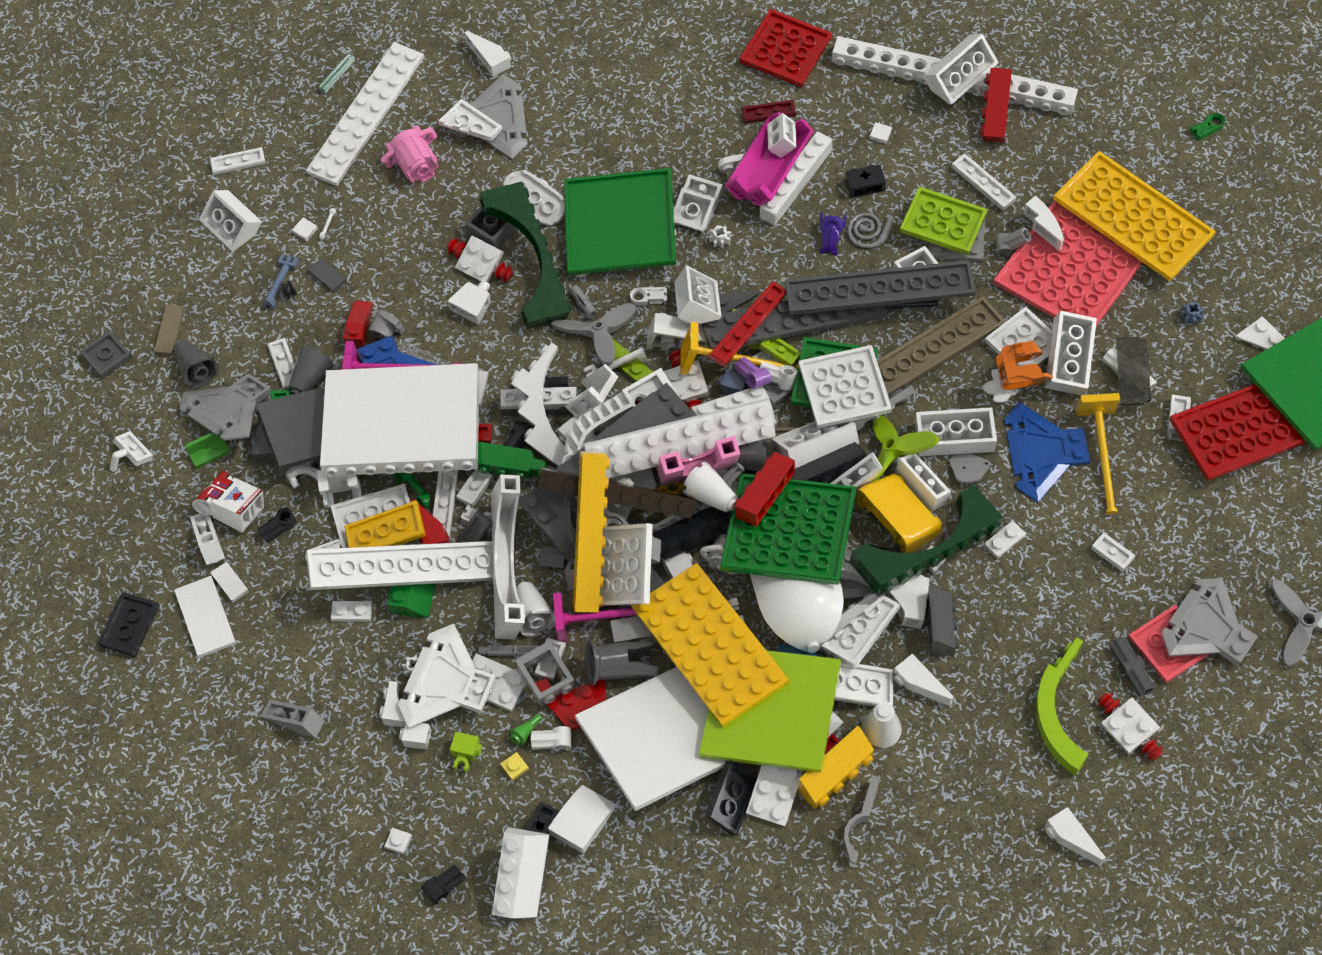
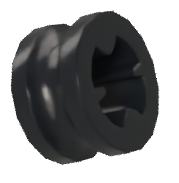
(288, 289)

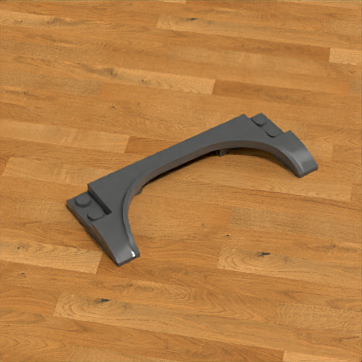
(552, 509)

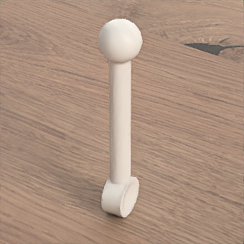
(332, 211)

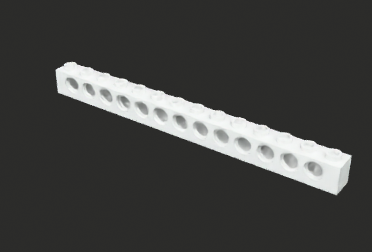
(913, 67)

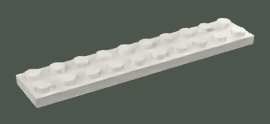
(365, 114)
(689, 436)
(399, 565)

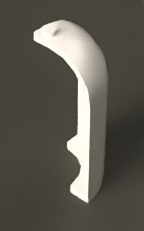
(799, 610)

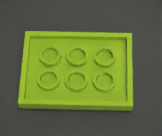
(943, 220)

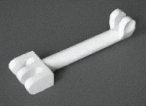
(639, 353)

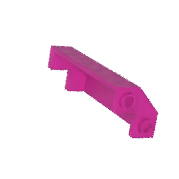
(762, 172)

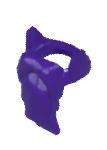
(831, 228)

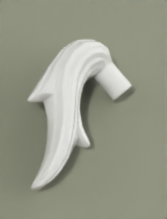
(305, 468)

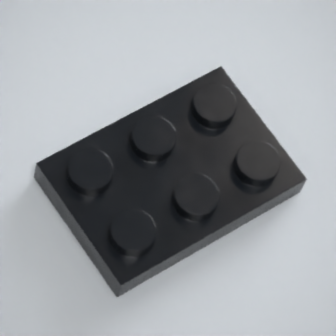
(128, 624)
(731, 798)

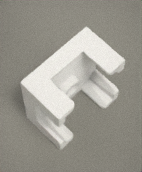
(340, 483)

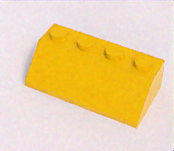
(838, 766)

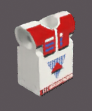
(230, 501)

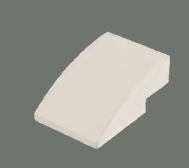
(697, 203)
(581, 819)

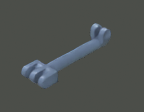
(286, 265)

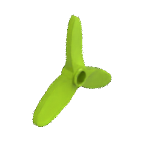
(896, 446)

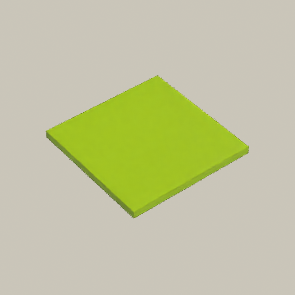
(787, 726)

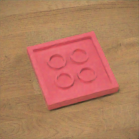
(1151, 646)

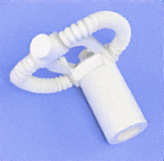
(716, 552)

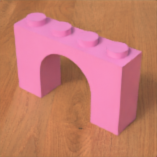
(675, 469)

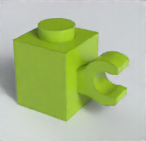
(465, 748)

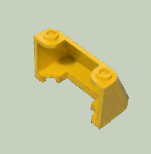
(899, 512)

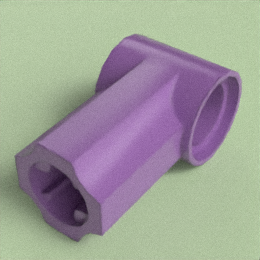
(754, 376)

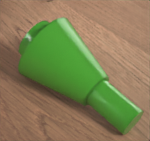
(522, 732)

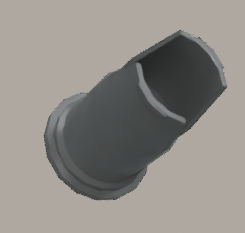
(612, 661)

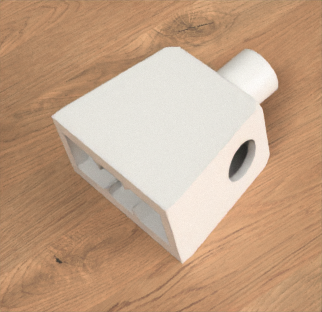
(471, 301)

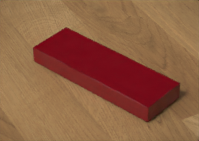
(761, 112)

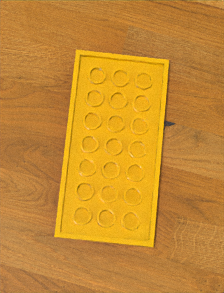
(1134, 215)
(710, 645)

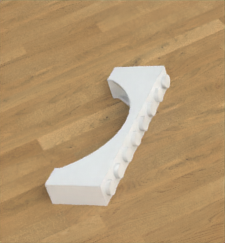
(910, 596)
(507, 606)

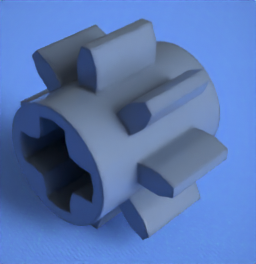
(1192, 312)

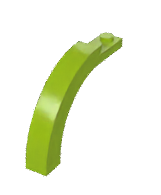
(1053, 735)

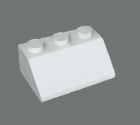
(229, 219)

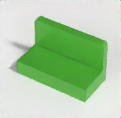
(207, 449)

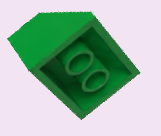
(411, 600)

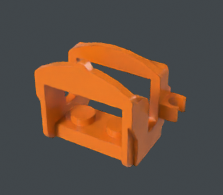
(1016, 376)

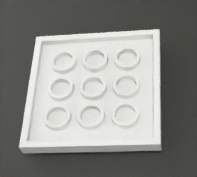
(844, 386)
(367, 506)
(626, 565)

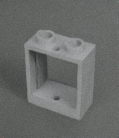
(536, 656)

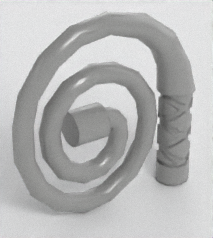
(883, 236)

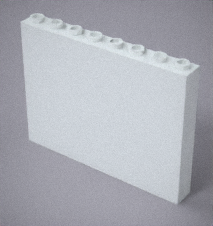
(400, 420)

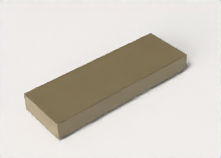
(169, 330)

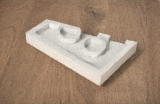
(471, 121)

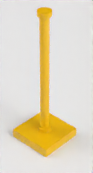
(690, 349)
(1099, 405)

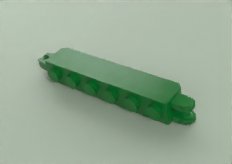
(507, 461)

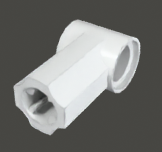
(782, 376)
(552, 739)

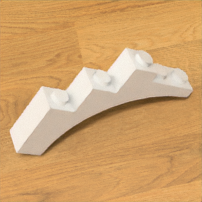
(531, 385)

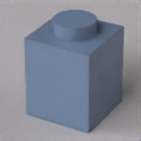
(732, 382)

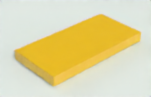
(387, 528)

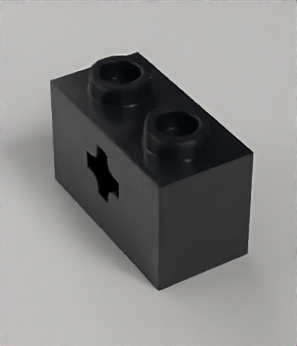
(865, 181)

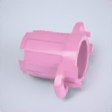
(413, 154)

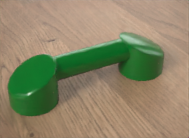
(423, 497)

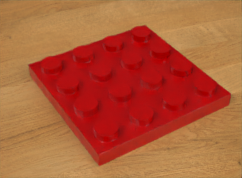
(786, 48)

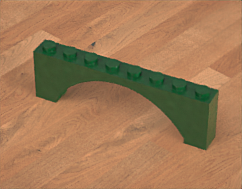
(513, 206)
(887, 569)

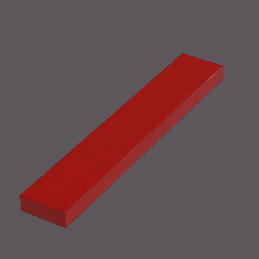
(748, 324)

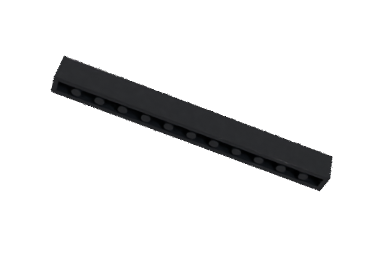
(715, 522)

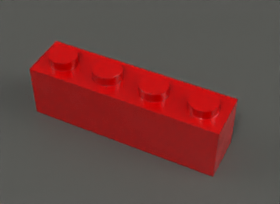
(997, 105)
(764, 489)

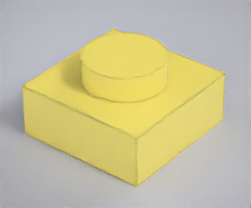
(514, 766)

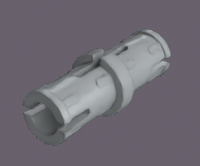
(580, 299)

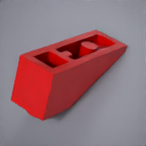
(358, 323)

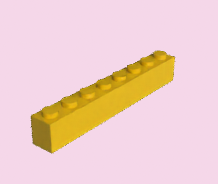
(590, 531)

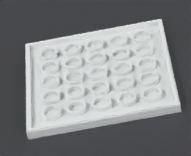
(651, 737)

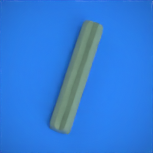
(336, 73)

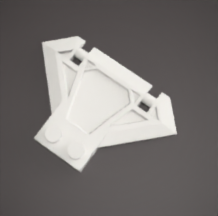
(444, 680)

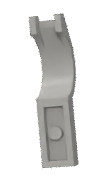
(864, 816)

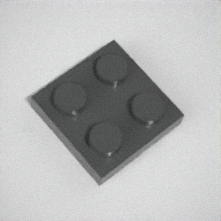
(105, 354)

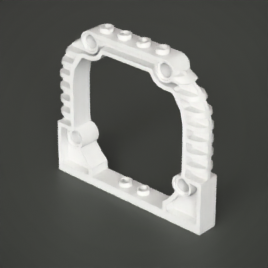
(611, 411)

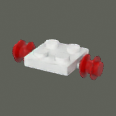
(479, 259)
(689, 386)
(1130, 726)

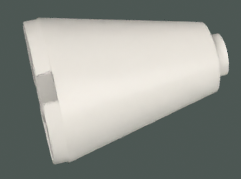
(709, 488)
(536, 610)
(882, 726)

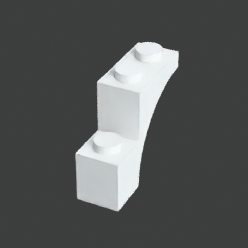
(413, 737)

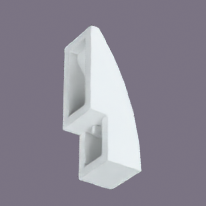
(1044, 222)

